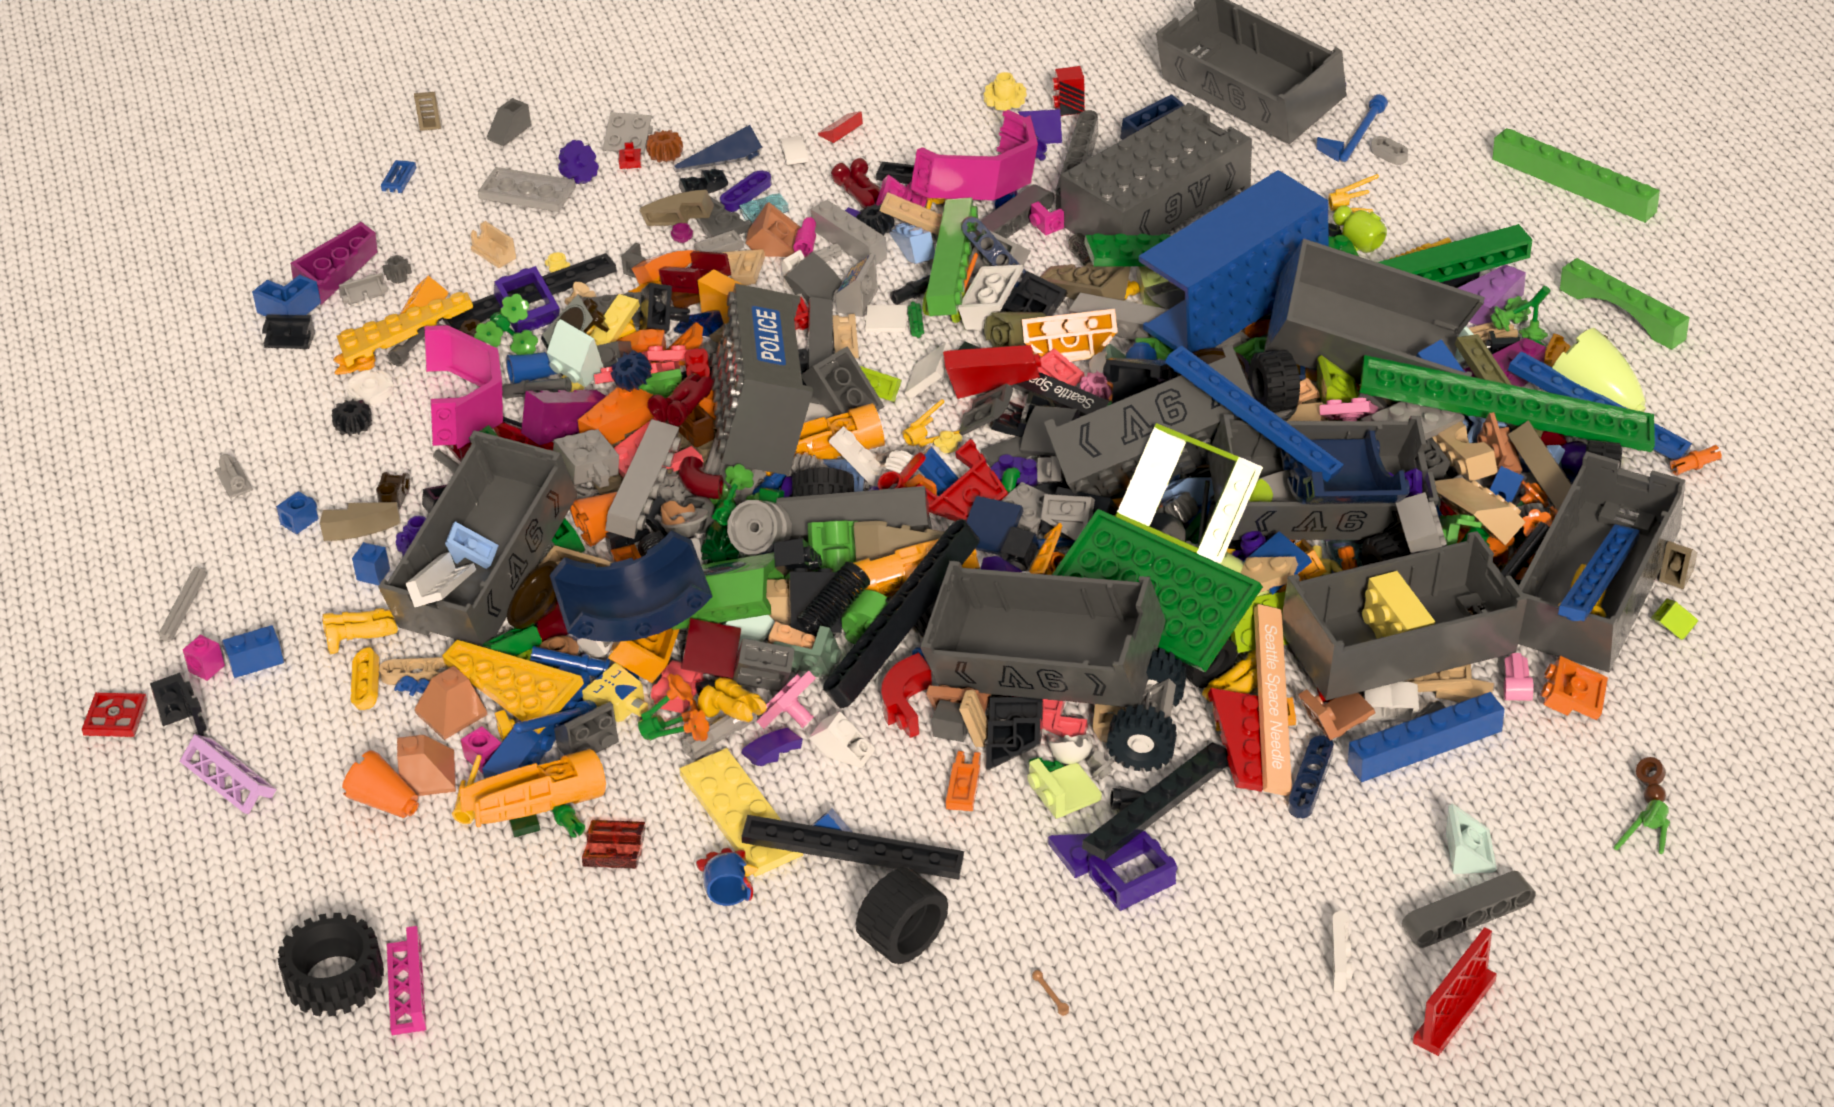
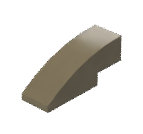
(677, 208)
(359, 520)

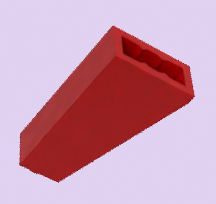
(990, 368)

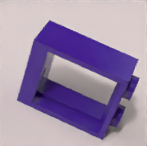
(537, 317)
(1149, 884)

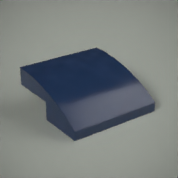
(993, 522)

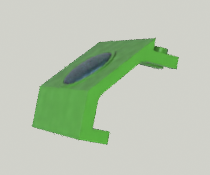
(737, 589)

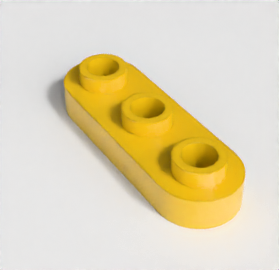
(365, 679)

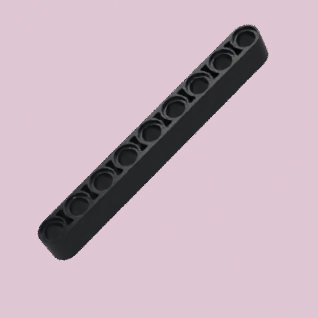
(899, 615)

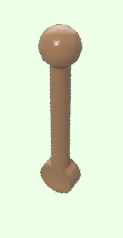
(1063, 1008)

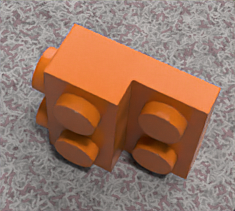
(1574, 688)

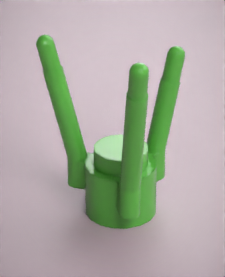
(1653, 817)

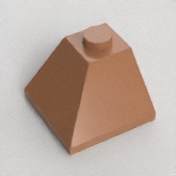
(772, 233)
(450, 703)
(426, 765)

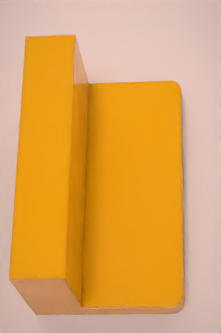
(424, 293)

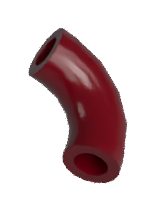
(697, 481)

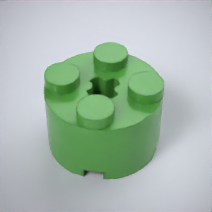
(862, 614)

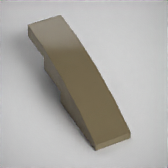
(1541, 463)

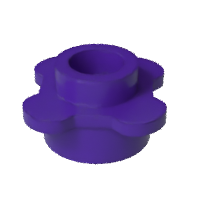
(1041, 149)

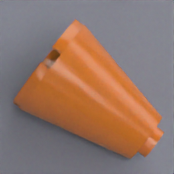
(591, 516)
(379, 786)

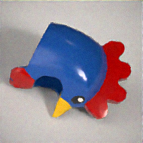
(725, 875)

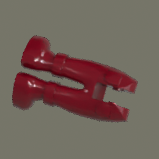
(856, 182)
(681, 401)

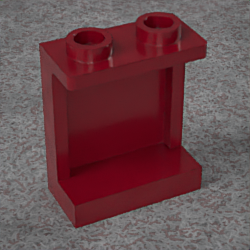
(686, 279)

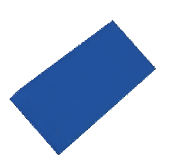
(1330, 148)

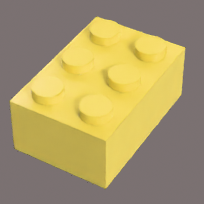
(1393, 606)

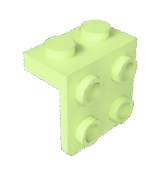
(1064, 788)

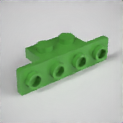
(1452, 524)

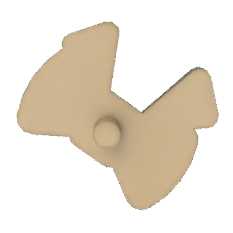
(581, 289)

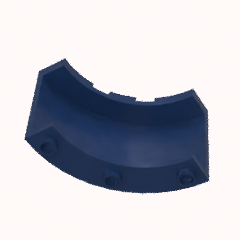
(1359, 481)
(631, 595)

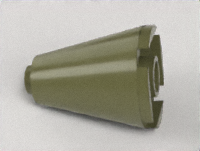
(1006, 329)

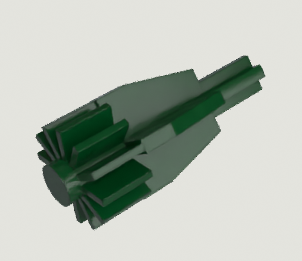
(717, 544)

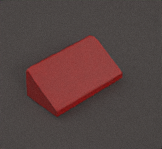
(842, 127)

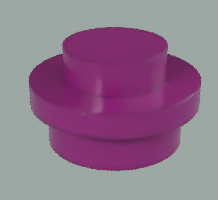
(681, 232)

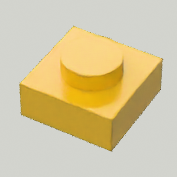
(504, 724)

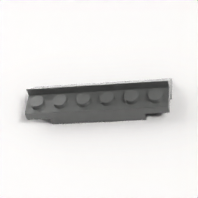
(894, 506)

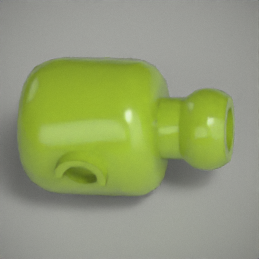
(1361, 228)

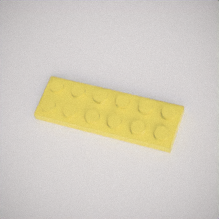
(728, 799)

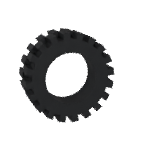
(325, 940)

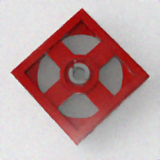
(114, 714)

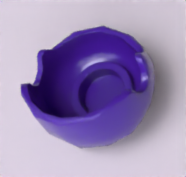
(1573, 456)

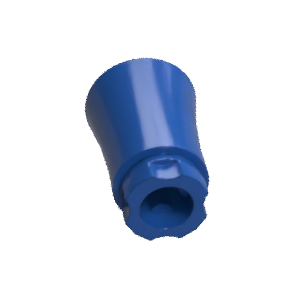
(528, 367)

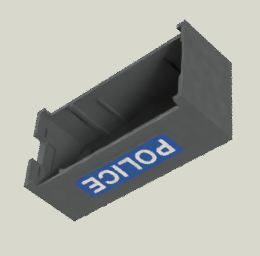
(759, 381)

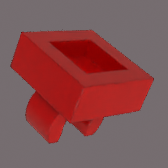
(630, 157)

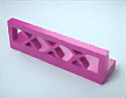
(412, 985)

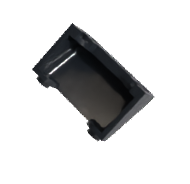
(1135, 375)

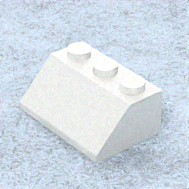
(988, 294)

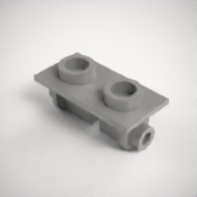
(353, 290)
(232, 476)

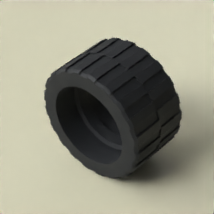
(902, 915)

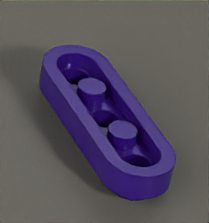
(746, 190)

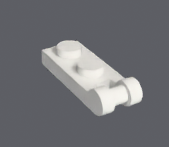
(857, 456)
(1340, 950)

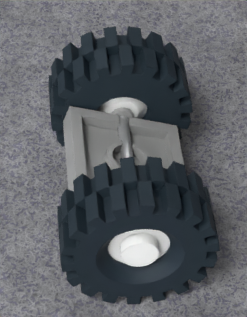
(1146, 733)

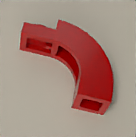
(900, 684)

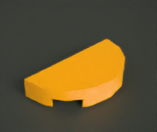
(1555, 349)

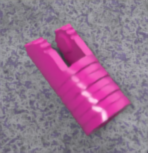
(805, 237)

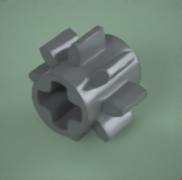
(397, 269)

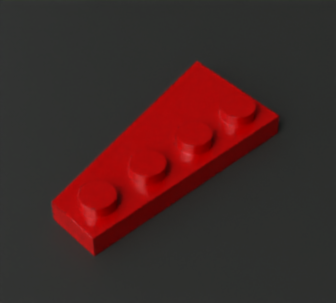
(1241, 734)

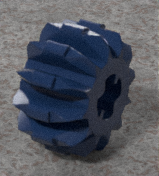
(631, 371)

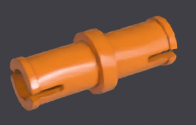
(1695, 460)

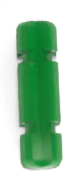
(916, 320)

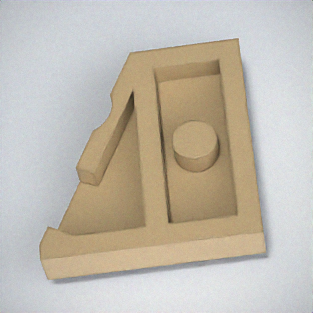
(1269, 570)

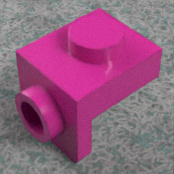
(1046, 221)

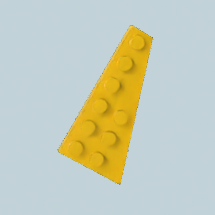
(399, 327)
(514, 683)

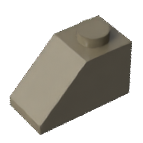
(1677, 565)

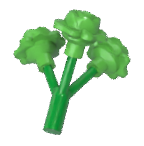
(1517, 311)

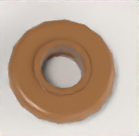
(567, 643)

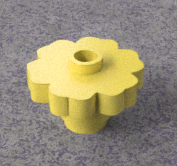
(1005, 92)

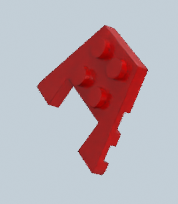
(978, 481)

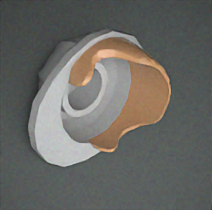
(682, 519)

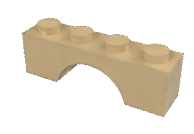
(1469, 459)

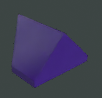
(1046, 124)

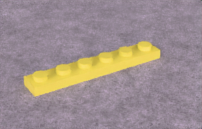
(617, 318)

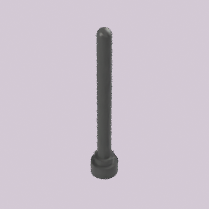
(400, 353)

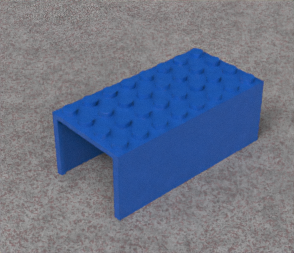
(1234, 260)

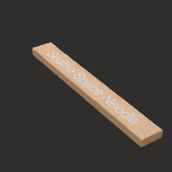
(1272, 700)

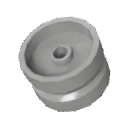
(757, 526)

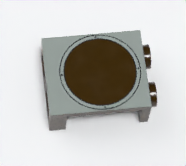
(580, 314)

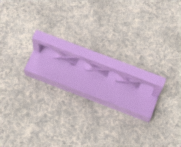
(241, 775)

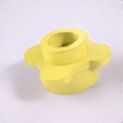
(556, 261)
(948, 441)

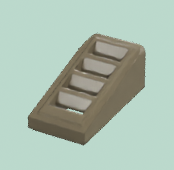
(431, 123)

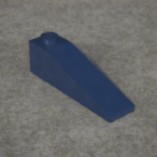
(731, 149)

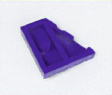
(1070, 852)

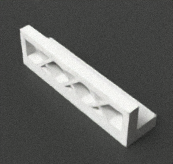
(437, 580)

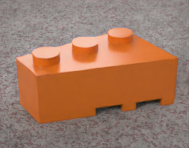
(618, 414)

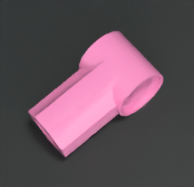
(1517, 683)

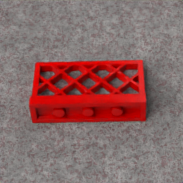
(1457, 996)

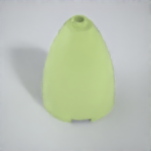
(1602, 369)

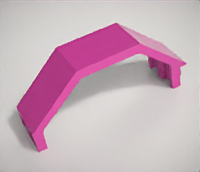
(980, 175)
(474, 361)

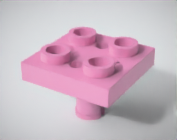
(1347, 411)
(787, 701)

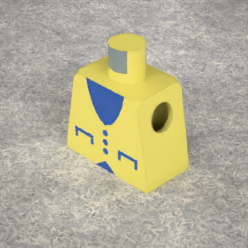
(620, 689)

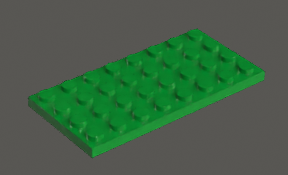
(1195, 594)

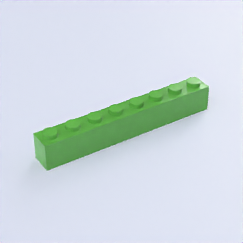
(1576, 175)
(951, 258)

